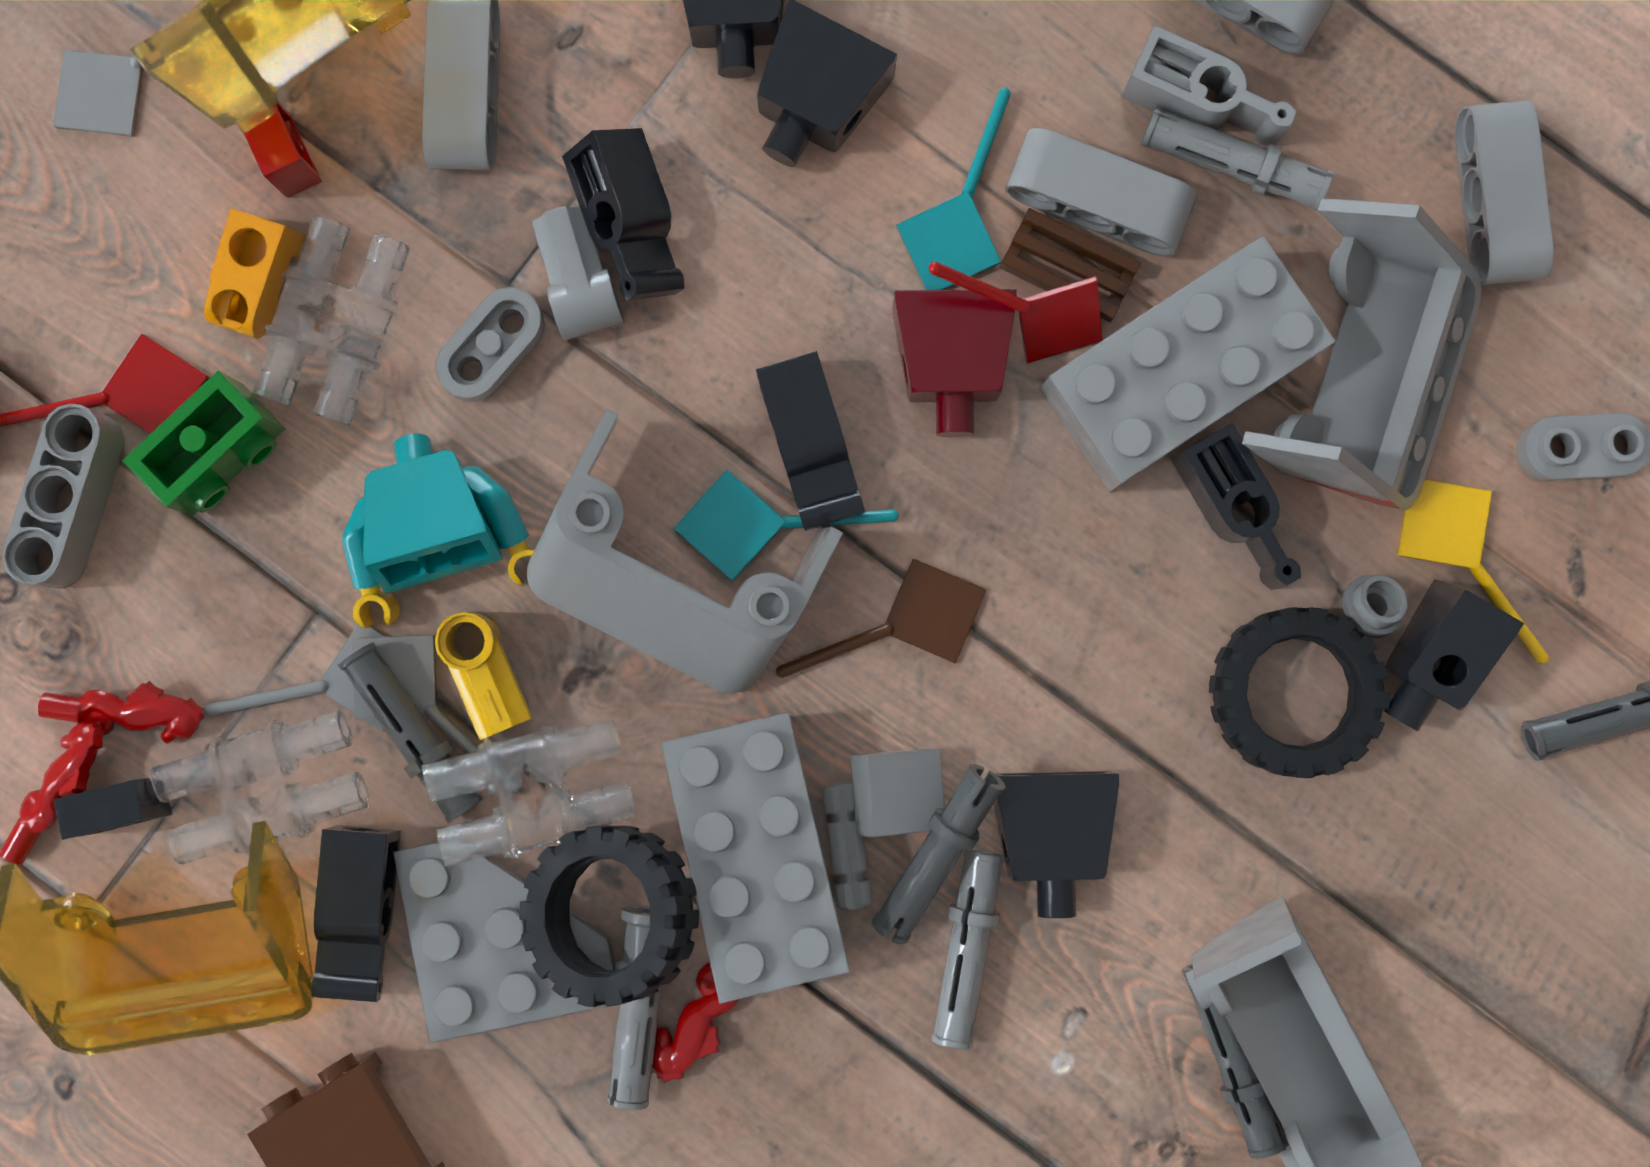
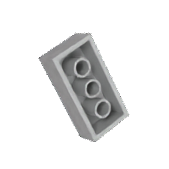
(1186, 363)
(755, 857)

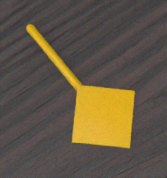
(1450, 529)

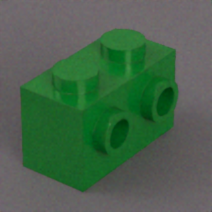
(205, 445)

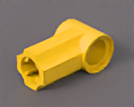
(487, 680)

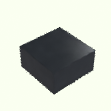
(109, 808)

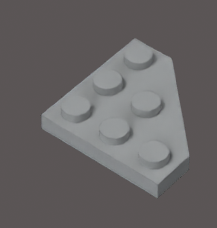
(472, 947)

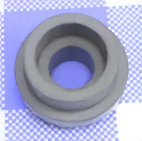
(1386, 598)

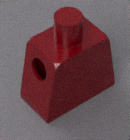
(952, 351)

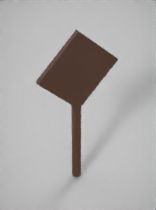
(929, 613)

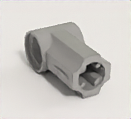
(580, 288)

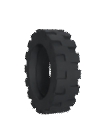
(1364, 701)
(548, 915)

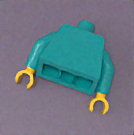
(426, 523)

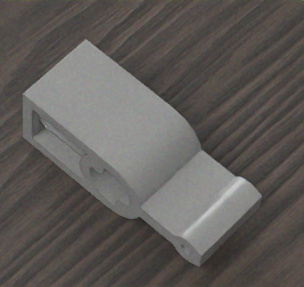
(1176, 78)

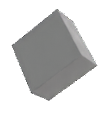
(896, 791)

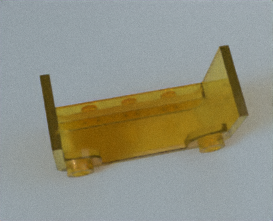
(238, 53)
(164, 973)

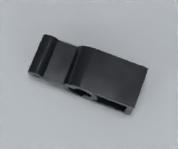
(626, 209)
(810, 440)
(1225, 472)
(353, 911)

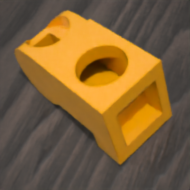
(249, 273)

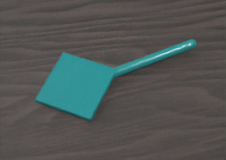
(954, 230)
(735, 524)

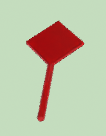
(1048, 321)
(143, 389)

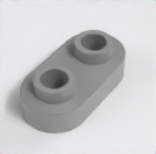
(484, 340)
(1587, 445)

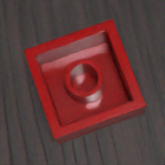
(282, 153)

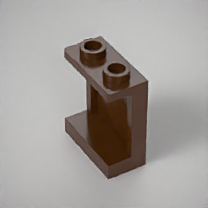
(338, 1124)

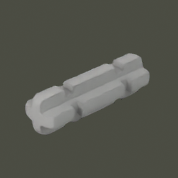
(846, 848)

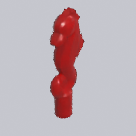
(144, 710)
(63, 778)
(694, 1033)

